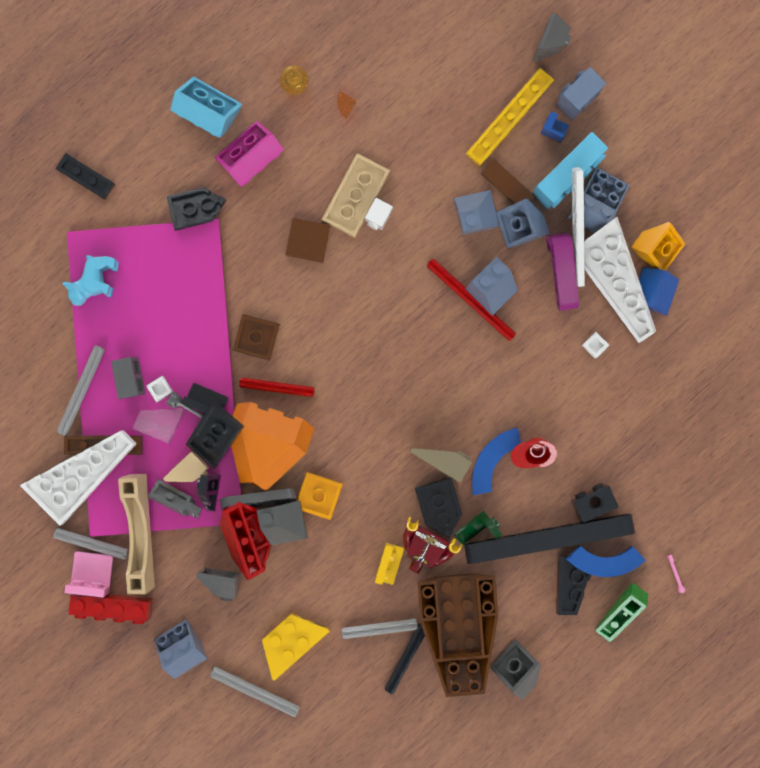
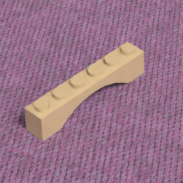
(140, 569)

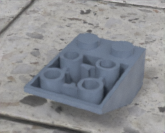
(602, 199)

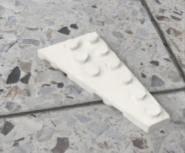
(614, 274)
(72, 481)

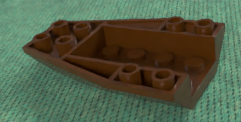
(460, 629)

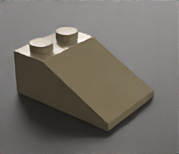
(448, 462)

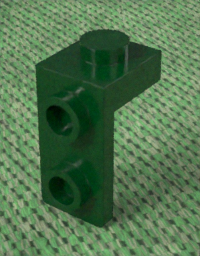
(475, 526)

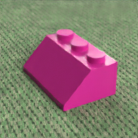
(249, 153)

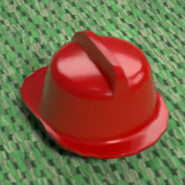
(534, 453)

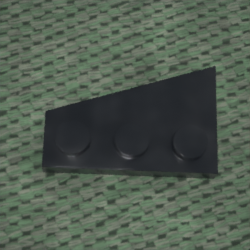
(570, 587)

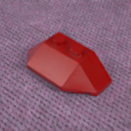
(245, 539)

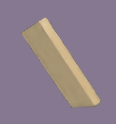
(355, 195)

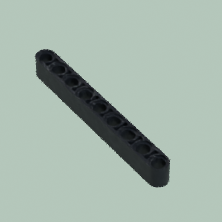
(549, 538)

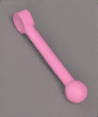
(681, 589)

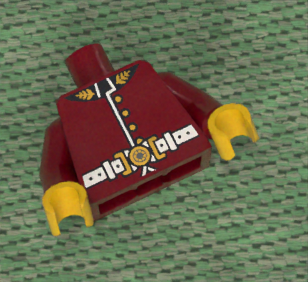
(426, 547)

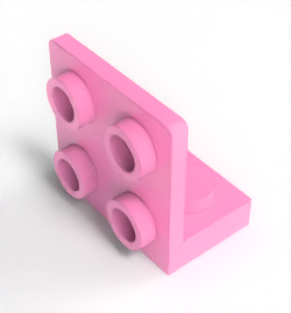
(90, 574)

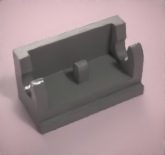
(128, 377)

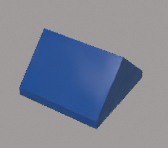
(658, 289)

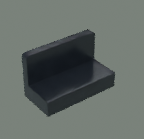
(202, 397)

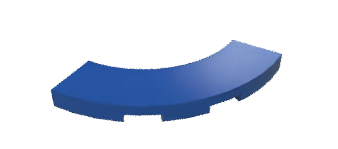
(489, 458)
(605, 566)

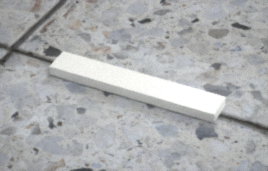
(578, 223)

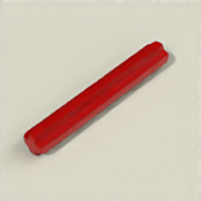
(276, 387)

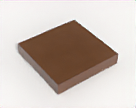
(307, 240)
(256, 337)

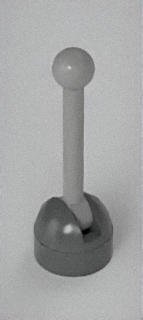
(175, 401)

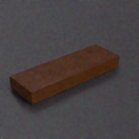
(506, 183)

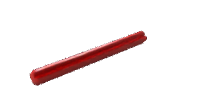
(460, 290)

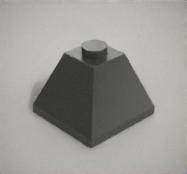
(553, 39)
(282, 523)
(220, 582)
(517, 669)

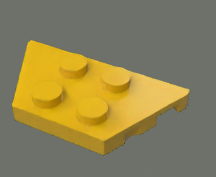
(290, 642)

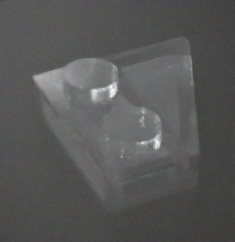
(159, 423)

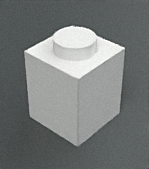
(378, 214)

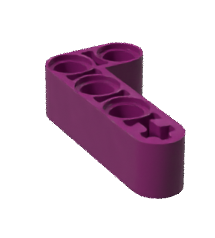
(564, 272)

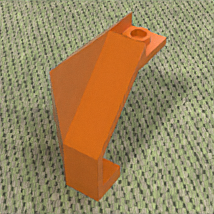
(268, 444)

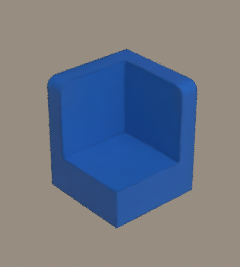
(554, 128)

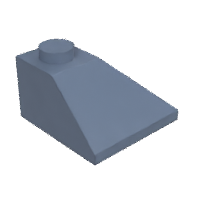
(476, 212)
(521, 223)

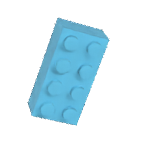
(559, 181)

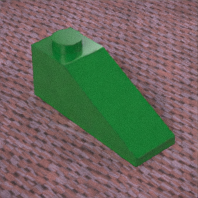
(623, 612)

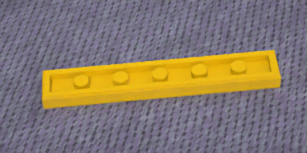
(509, 117)

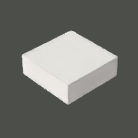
(595, 345)
(159, 389)

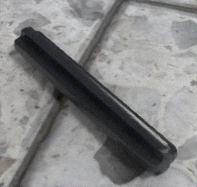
(405, 660)

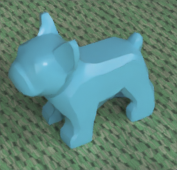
(91, 280)

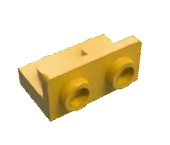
(389, 564)

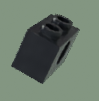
(605, 503)

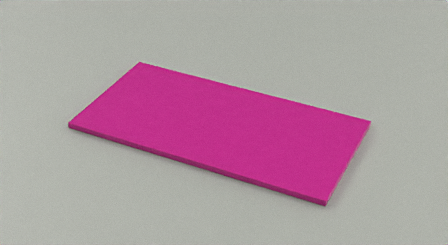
(175, 319)

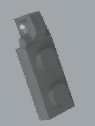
(174, 499)

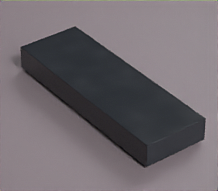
(85, 176)

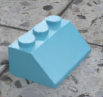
(205, 106)

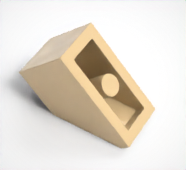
(188, 469)

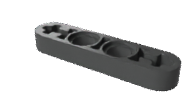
(260, 499)

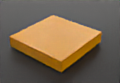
(319, 495)

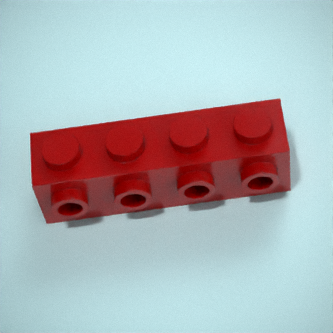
(112, 607)

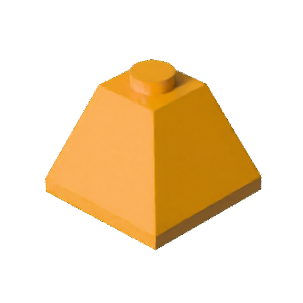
(659, 246)

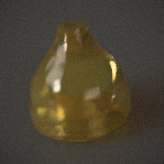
(294, 80)

